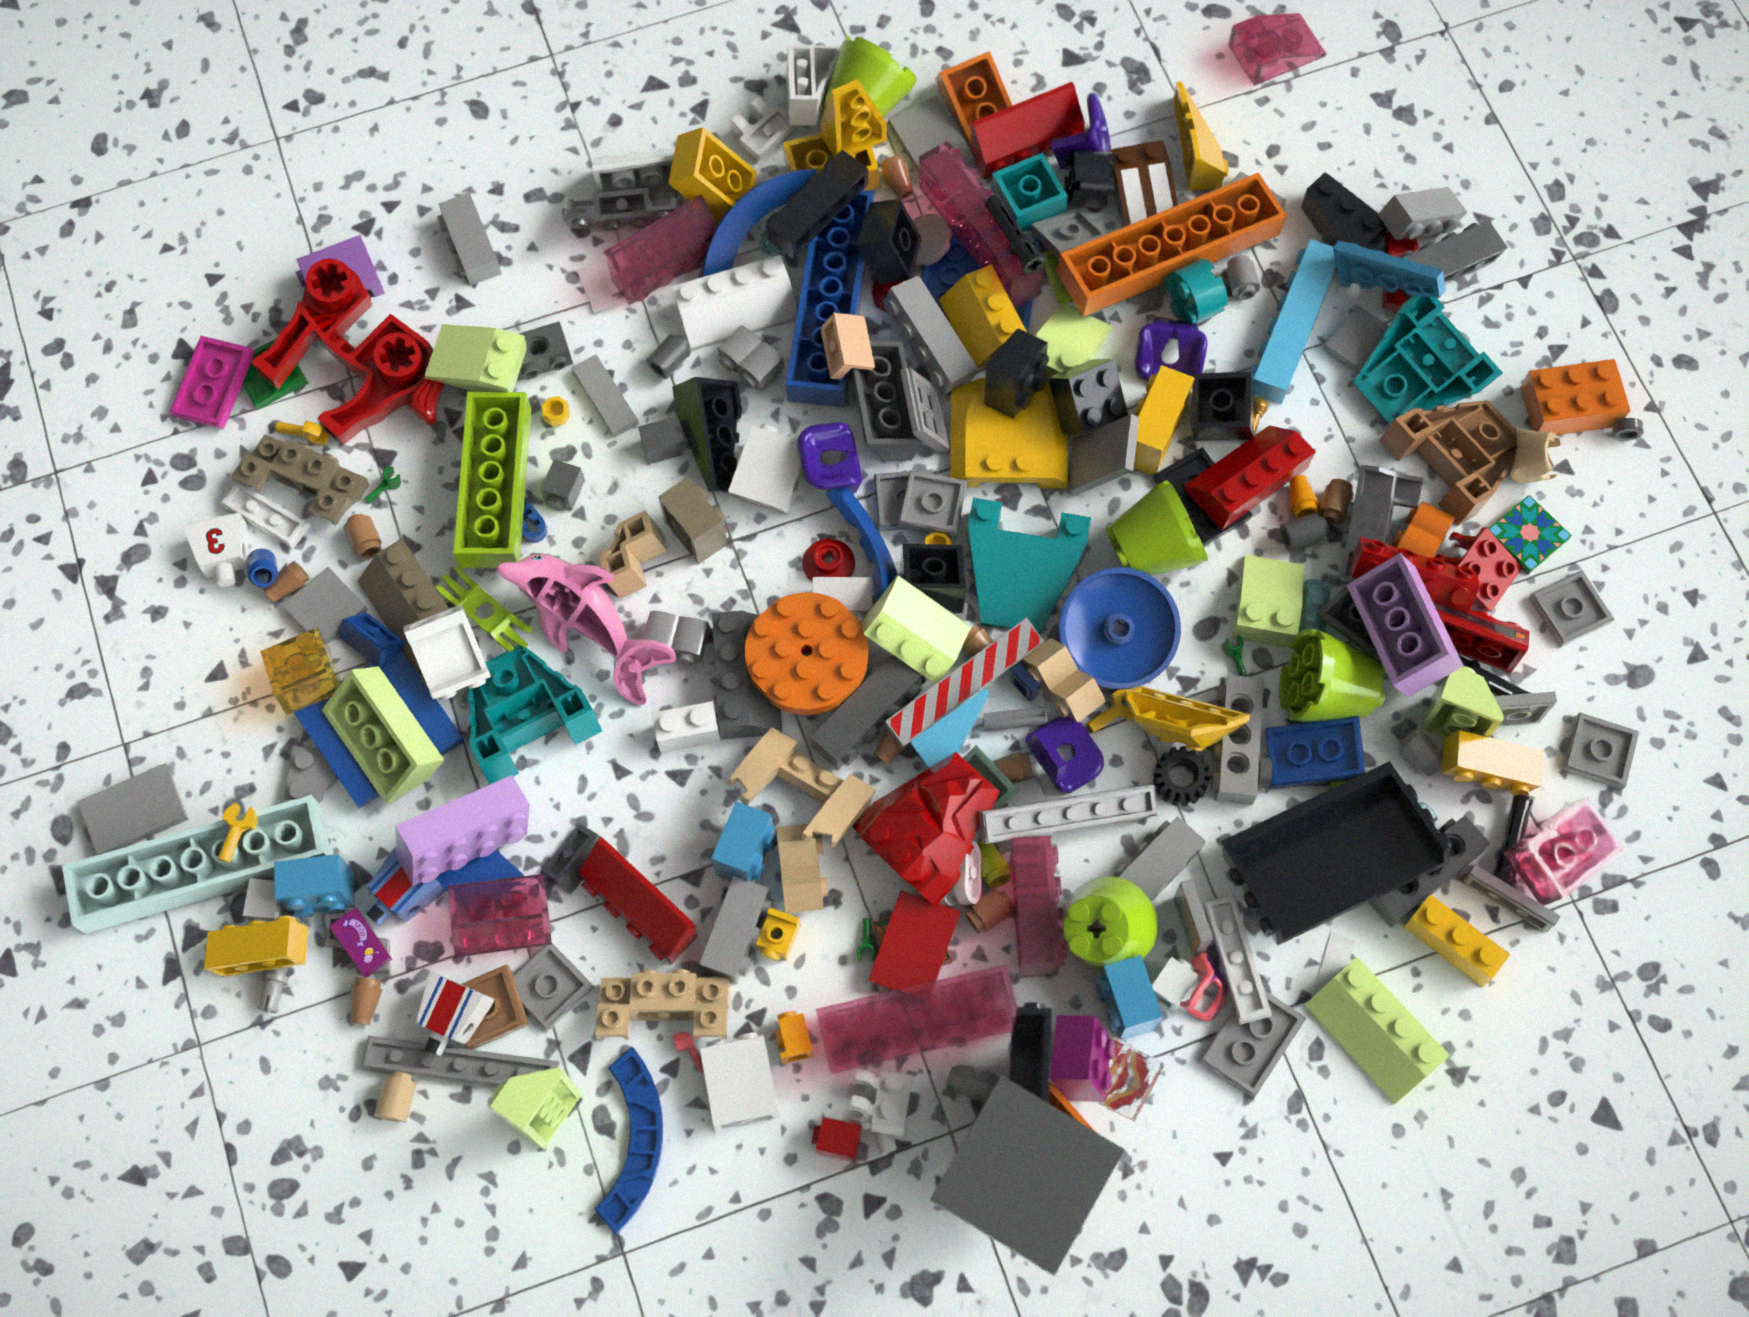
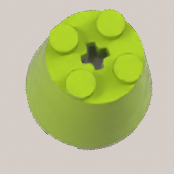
(875, 71)
(1156, 534)
(1329, 679)
(1125, 912)

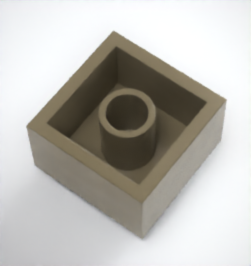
(694, 519)

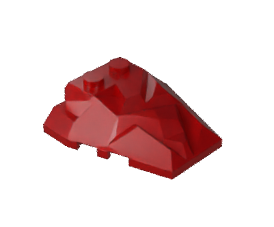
(929, 824)

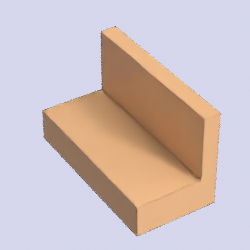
(846, 344)

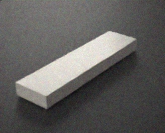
(1237, 959)

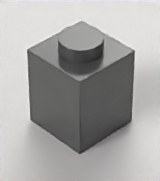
(661, 440)
(562, 485)

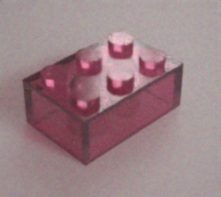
(1564, 851)

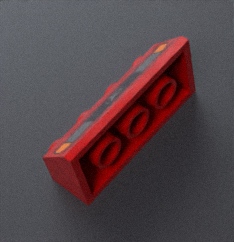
(1485, 637)

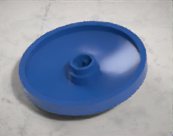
(1120, 627)

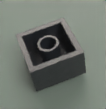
(889, 241)
(1016, 373)
(1088, 396)
(1223, 406)
(936, 572)

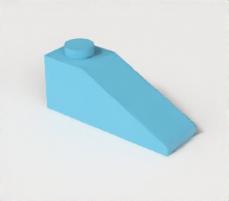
(950, 732)

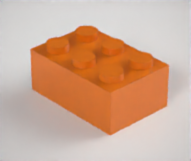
(1575, 397)

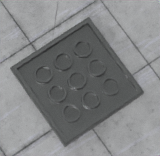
(1027, 1175)

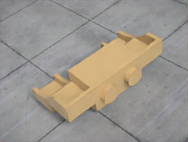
(663, 998)

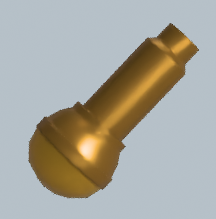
(1261, 408)

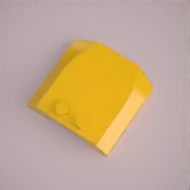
(1005, 449)

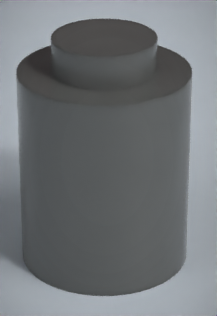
(668, 356)
(1303, 532)

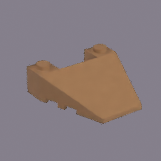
(1464, 445)

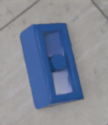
(370, 638)

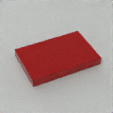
(913, 943)

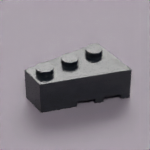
(1341, 214)

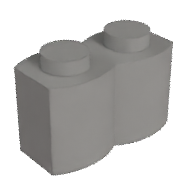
(750, 358)
(683, 634)

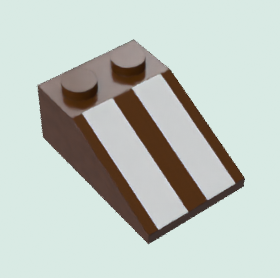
(1142, 181)

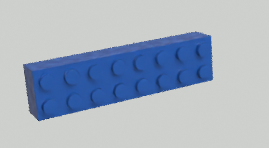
(829, 286)

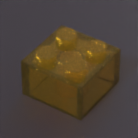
(301, 671)

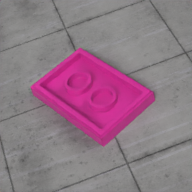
(212, 382)

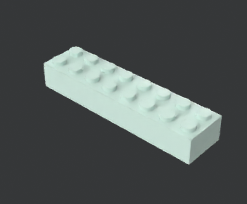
(186, 868)

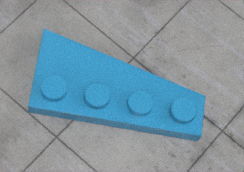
(1379, 269)

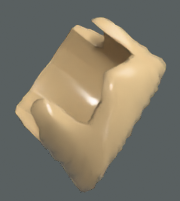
(1532, 456)

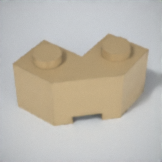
(635, 543)
(1068, 688)
(800, 870)

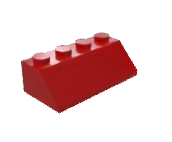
(1025, 129)
(1250, 474)
(637, 902)

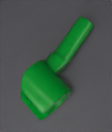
(385, 484)
(1235, 653)
(866, 940)

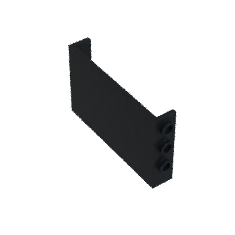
(1334, 853)
(1031, 1049)

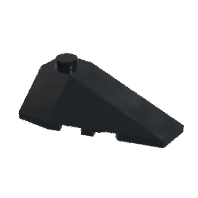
(709, 419)

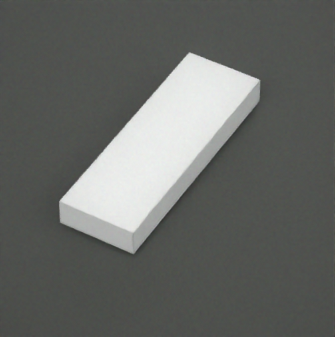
(265, 515)

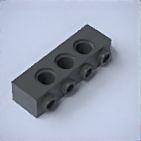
(555, 356)
(1468, 845)

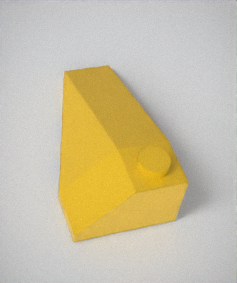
(851, 120)
(1199, 148)

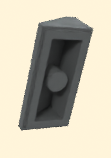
(567, 861)

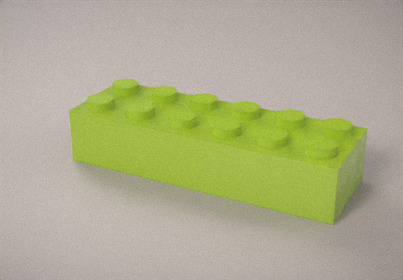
(492, 479)

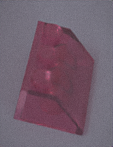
(499, 915)

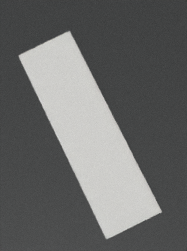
(1335, 959)

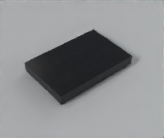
(1179, 475)

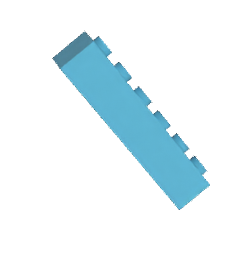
(1295, 321)

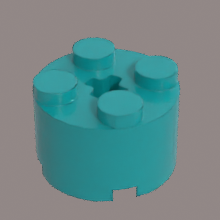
(1196, 292)

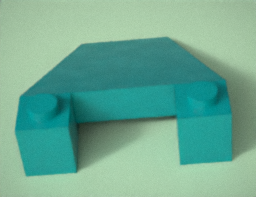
(1021, 572)
(520, 705)

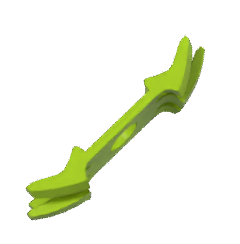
(473, 598)

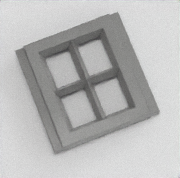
(925, 411)

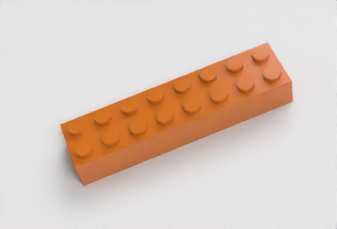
(1152, 248)

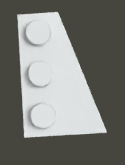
(808, 80)

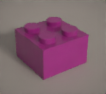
(1081, 1058)

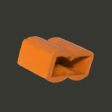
(1425, 530)

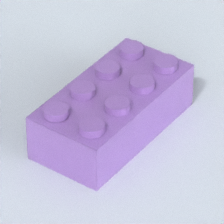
(1404, 625)
(462, 830)

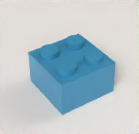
(744, 844)
(314, 885)
(1128, 998)

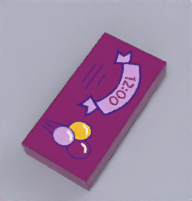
(360, 942)

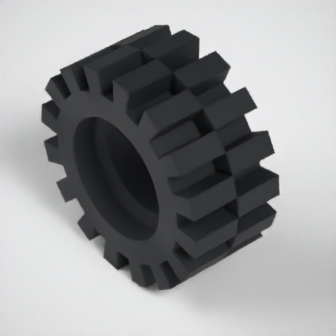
(1177, 793)

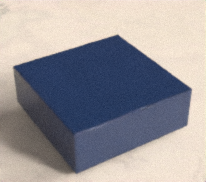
(1025, 682)

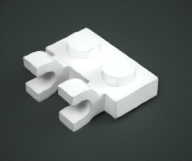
(766, 133)
(891, 1102)

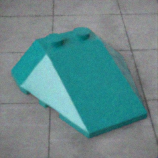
(1422, 363)

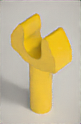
(309, 431)
(1110, 714)
(236, 829)

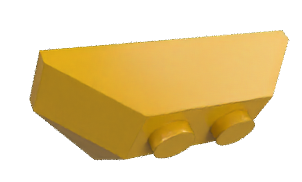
(1181, 718)

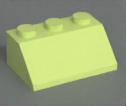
(916, 629)
(1462, 704)

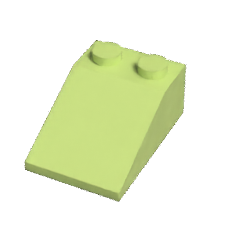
(1072, 339)
(477, 358)
(1269, 601)

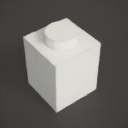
(261, 901)
(1174, 983)

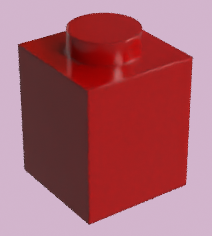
(837, 1139)

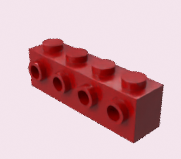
(1444, 582)

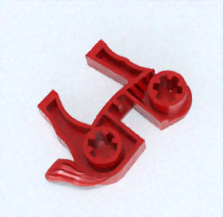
(389, 358)

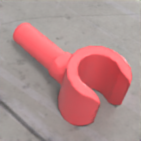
(685, 1041)

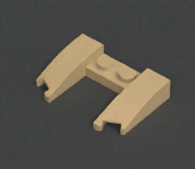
(776, 756)

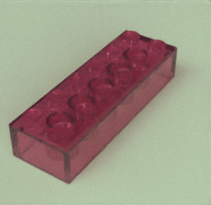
(960, 201)
(917, 1019)

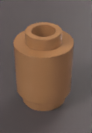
(1335, 501)
(362, 536)
(989, 910)

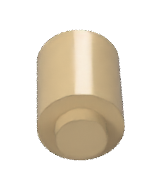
(395, 1097)

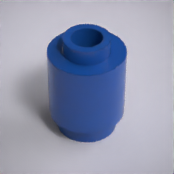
(262, 567)

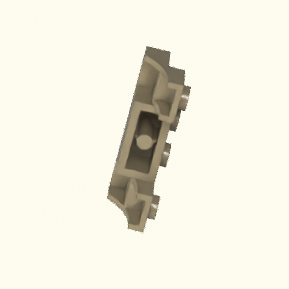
(306, 471)

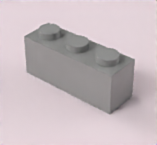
(1422, 213)
(468, 239)
(1164, 858)
(736, 930)

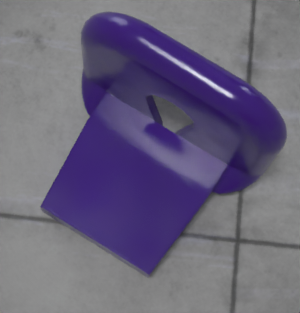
(1094, 139)
(1153, 339)
(823, 438)
(1070, 774)

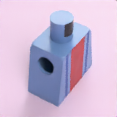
(397, 894)

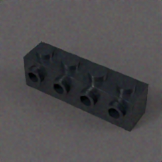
(817, 203)

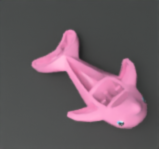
(573, 599)

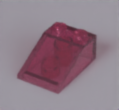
(1274, 45)

